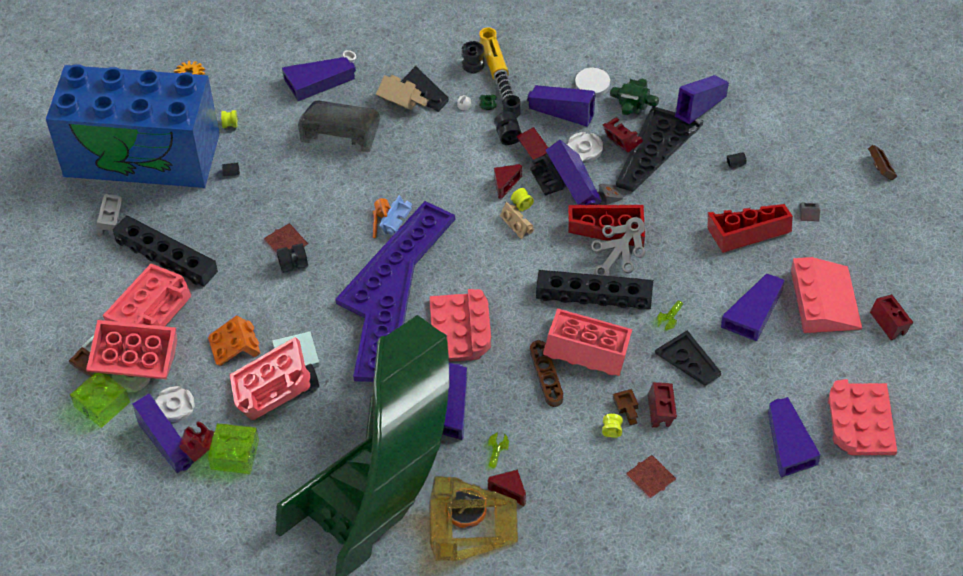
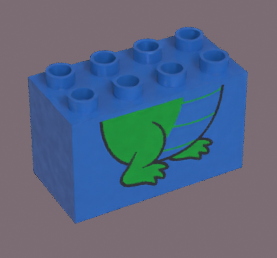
(134, 125)

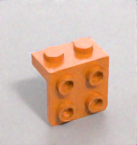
(233, 338)

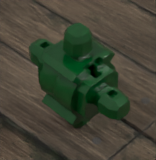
(634, 96)

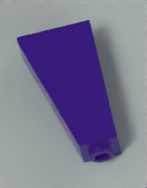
(318, 76)
(699, 97)
(564, 103)
(573, 173)
(754, 308)
(456, 403)
(161, 433)
(791, 440)

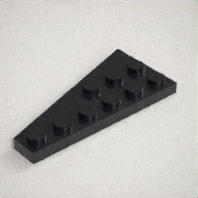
(661, 137)

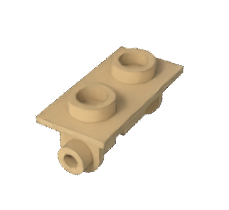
(515, 220)

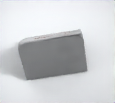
(609, 193)
(809, 212)

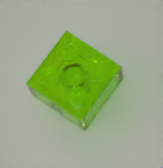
(100, 398)
(233, 448)

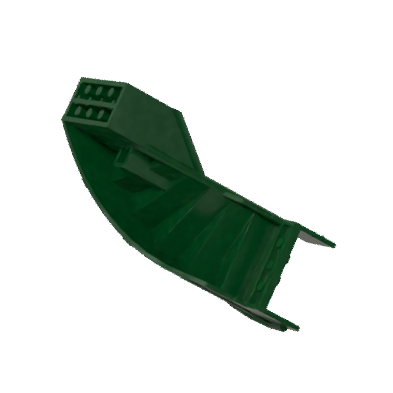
(382, 475)

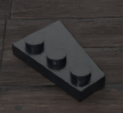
(436, 97)
(690, 358)

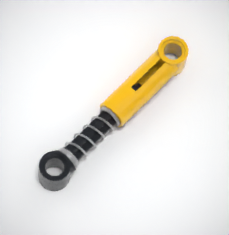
(499, 70)

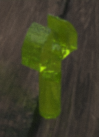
(670, 316)
(497, 448)

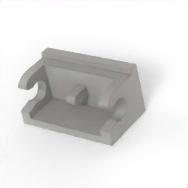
(108, 213)

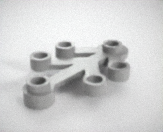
(620, 245)

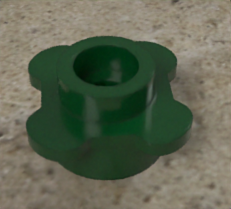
(487, 102)

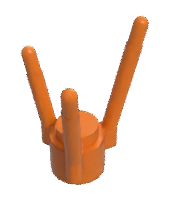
(381, 209)

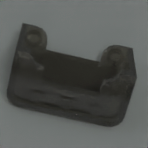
(340, 121)

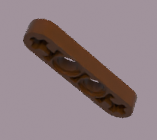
(543, 374)

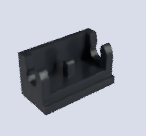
(547, 175)

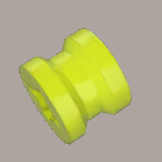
(229, 119)
(522, 199)
(612, 425)

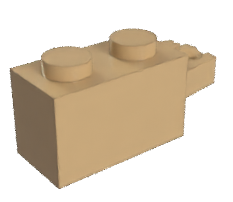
(400, 93)

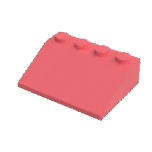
(824, 296)
(587, 342)
(132, 349)

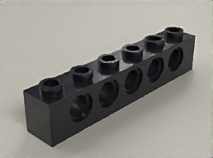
(165, 251)
(594, 289)

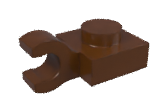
(627, 403)

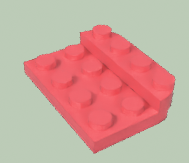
(151, 298)
(464, 322)
(270, 380)
(862, 418)

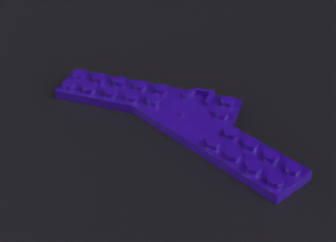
(384, 284)

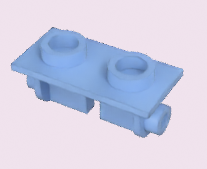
(398, 209)

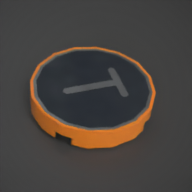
(467, 516)

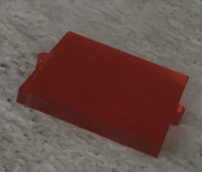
(285, 237)
(651, 476)

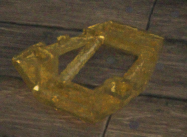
(440, 517)

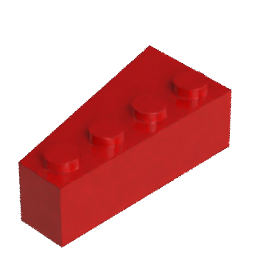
(590, 220)
(748, 226)

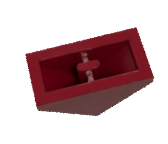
(506, 177)
(509, 485)

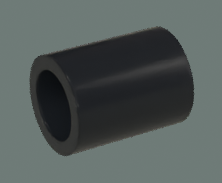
(736, 159)
(231, 169)

